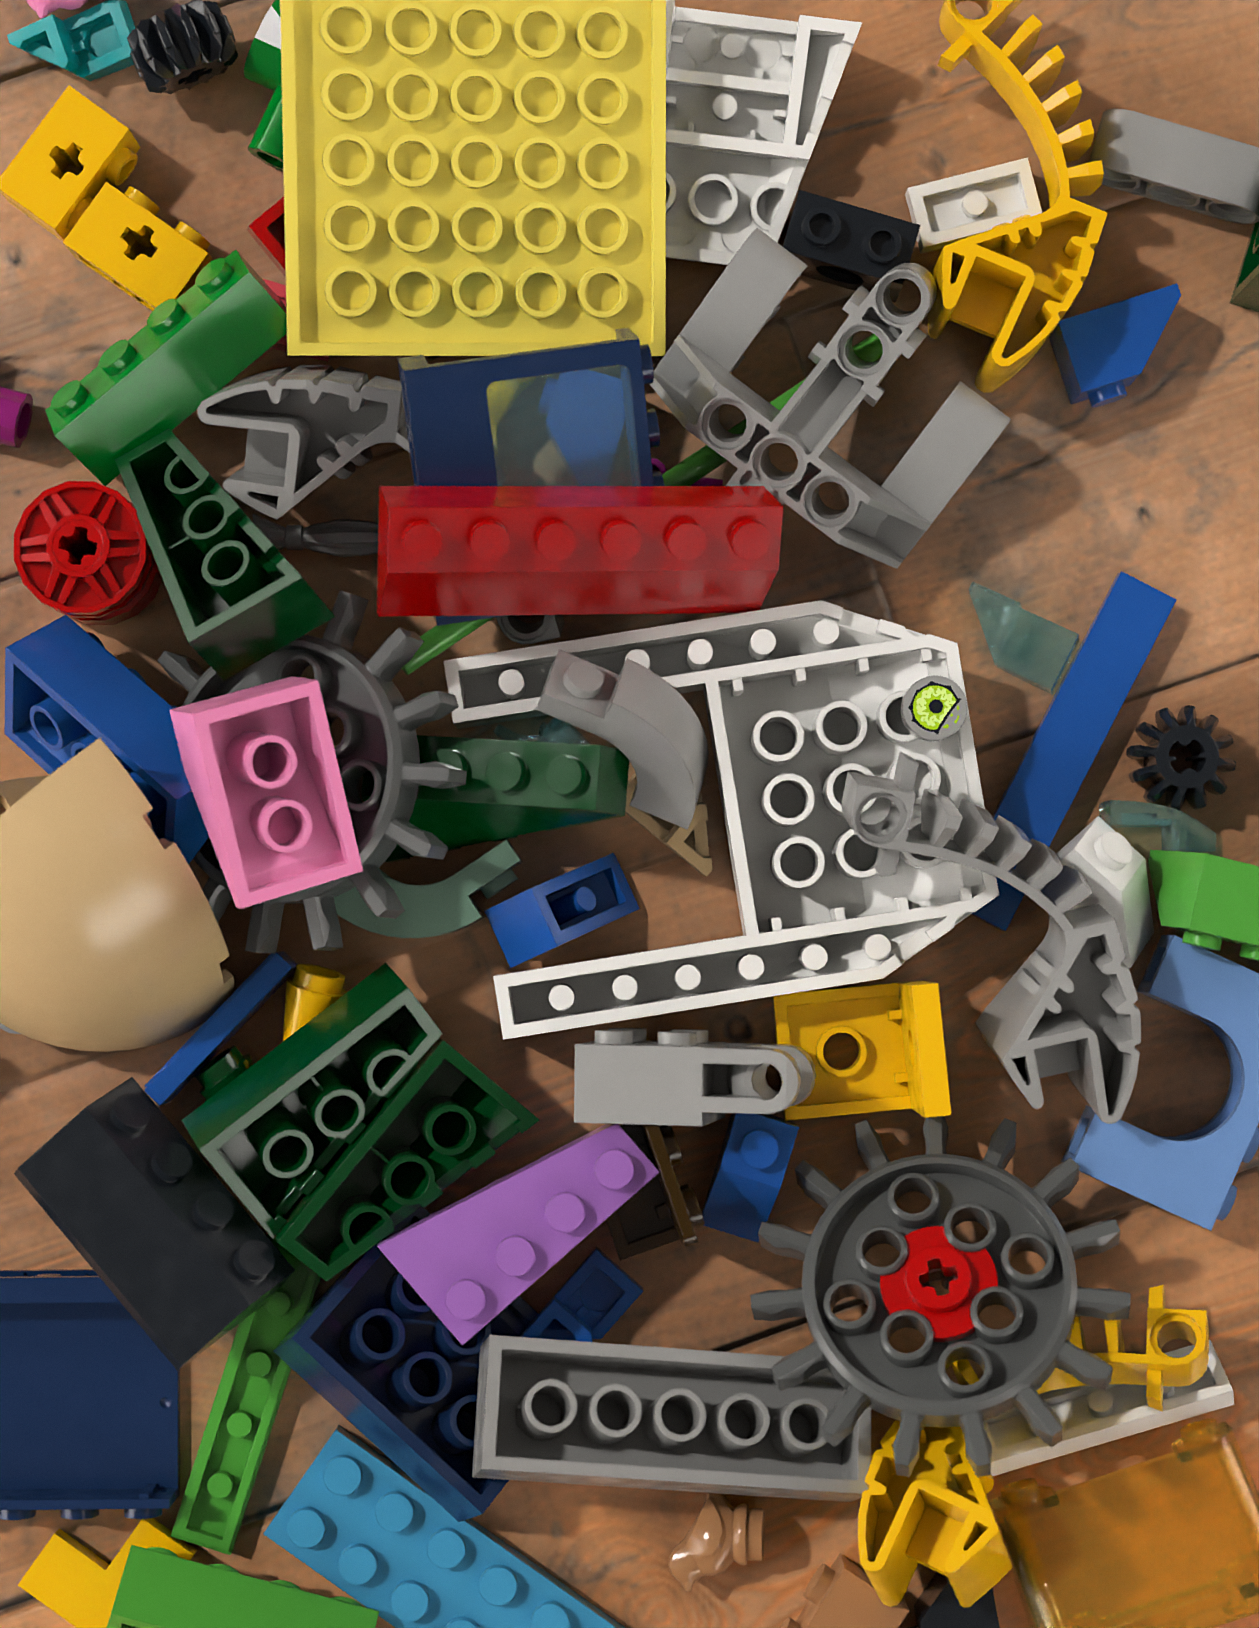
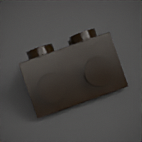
(661, 1208)

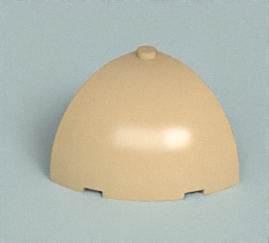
(101, 918)

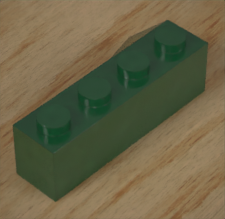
(514, 789)
(412, 1149)

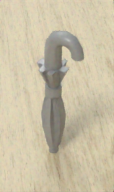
(333, 537)

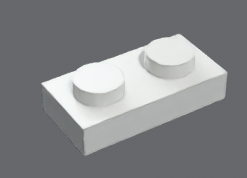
(971, 203)

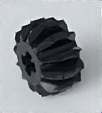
(182, 46)
(1174, 735)

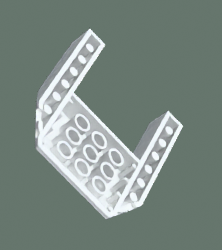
(789, 712)

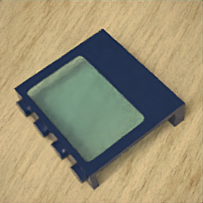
(533, 419)

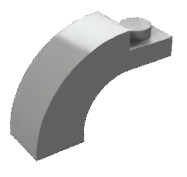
(643, 720)

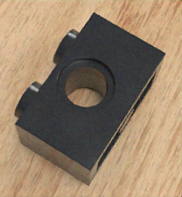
(848, 242)

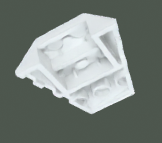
(742, 122)

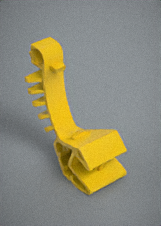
(1026, 272)
(943, 1507)

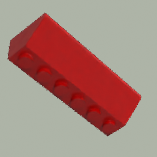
(575, 550)

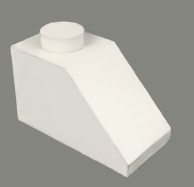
(1116, 880)

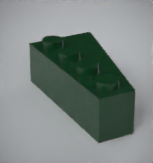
(220, 570)
(310, 1095)

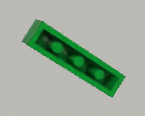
(169, 365)

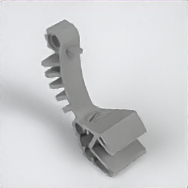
(314, 426)
(1073, 995)

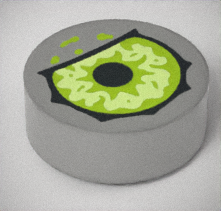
(934, 708)

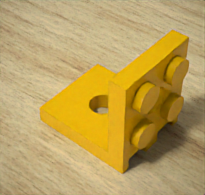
(897, 1040)

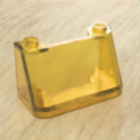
(1141, 1544)

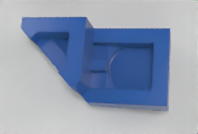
(586, 1302)

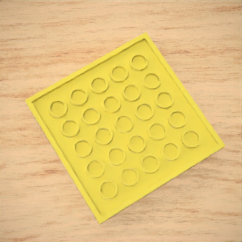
(473, 175)

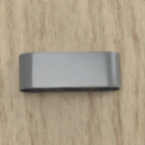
(1178, 165)

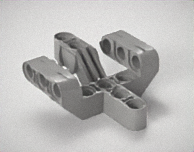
(697, 381)

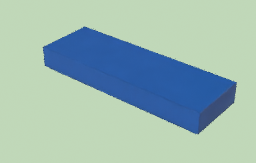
(220, 1027)

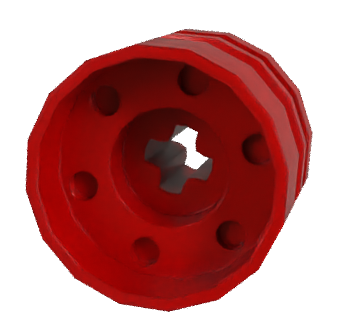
(99, 586)

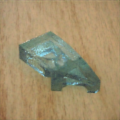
(1021, 640)
(1178, 829)

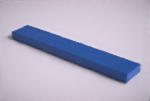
(1079, 721)

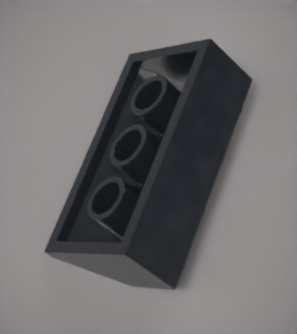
(154, 1222)

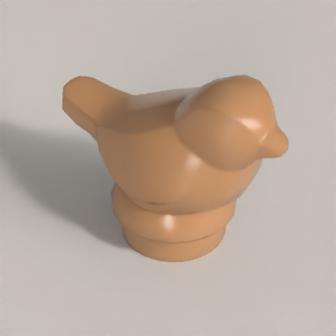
(717, 1539)

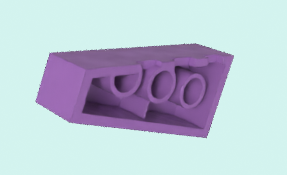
(504, 1237)

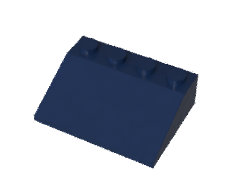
(401, 1374)

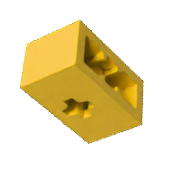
(74, 134)
(113, 229)

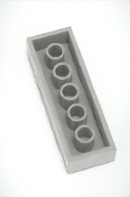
(660, 1421)

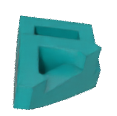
(83, 44)

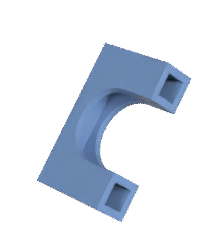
(1196, 1169)

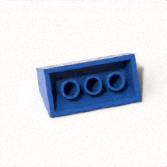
(70, 693)

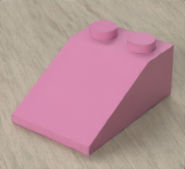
(268, 788)

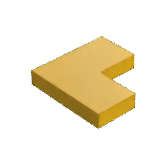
(81, 1583)

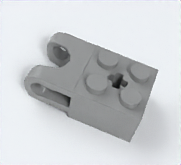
(682, 1078)

